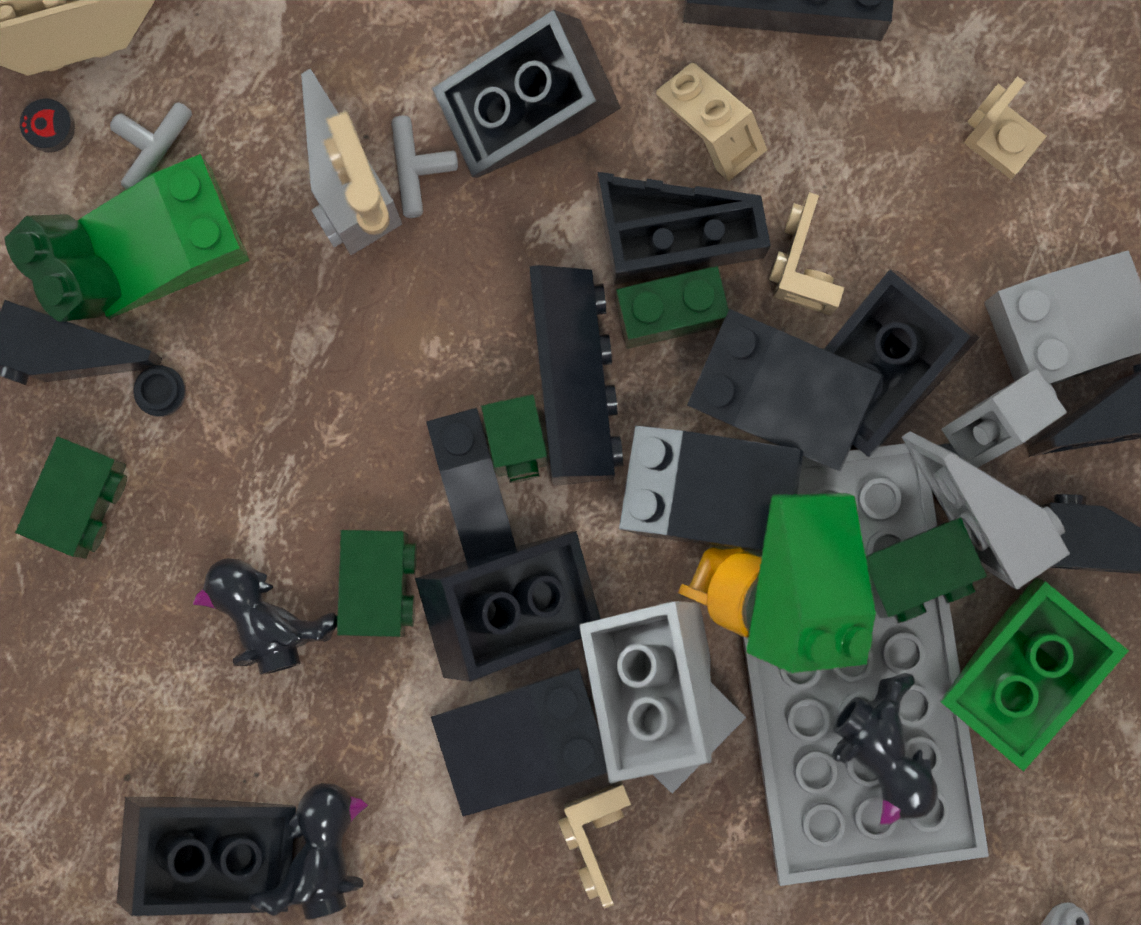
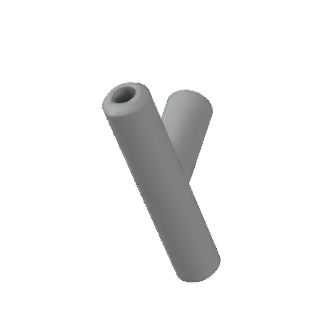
(152, 145)
(412, 166)

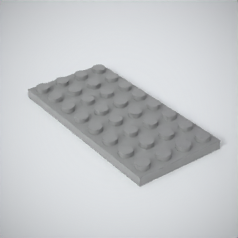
(830, 811)

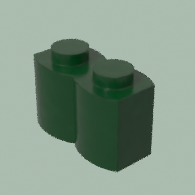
(62, 267)

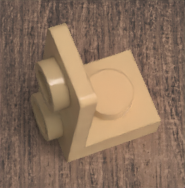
(716, 117)
(1001, 133)
(813, 288)
(603, 809)

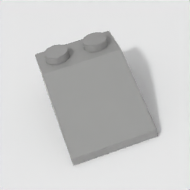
(333, 211)
(1070, 319)
(1006, 528)
(651, 689)

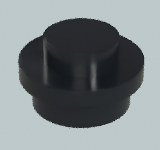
(159, 391)

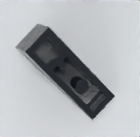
(55, 350)
(471, 483)
(1096, 537)

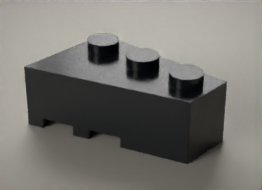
(677, 229)

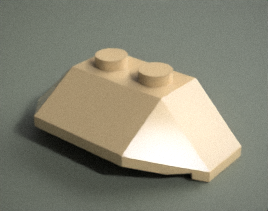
(61, 32)

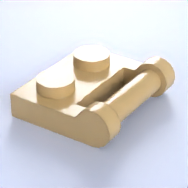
(352, 167)

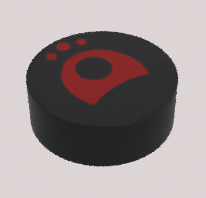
(47, 125)

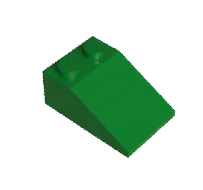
(165, 234)
(812, 586)
(1032, 673)

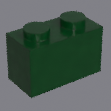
(671, 307)
(515, 438)
(72, 499)
(922, 569)
(375, 583)

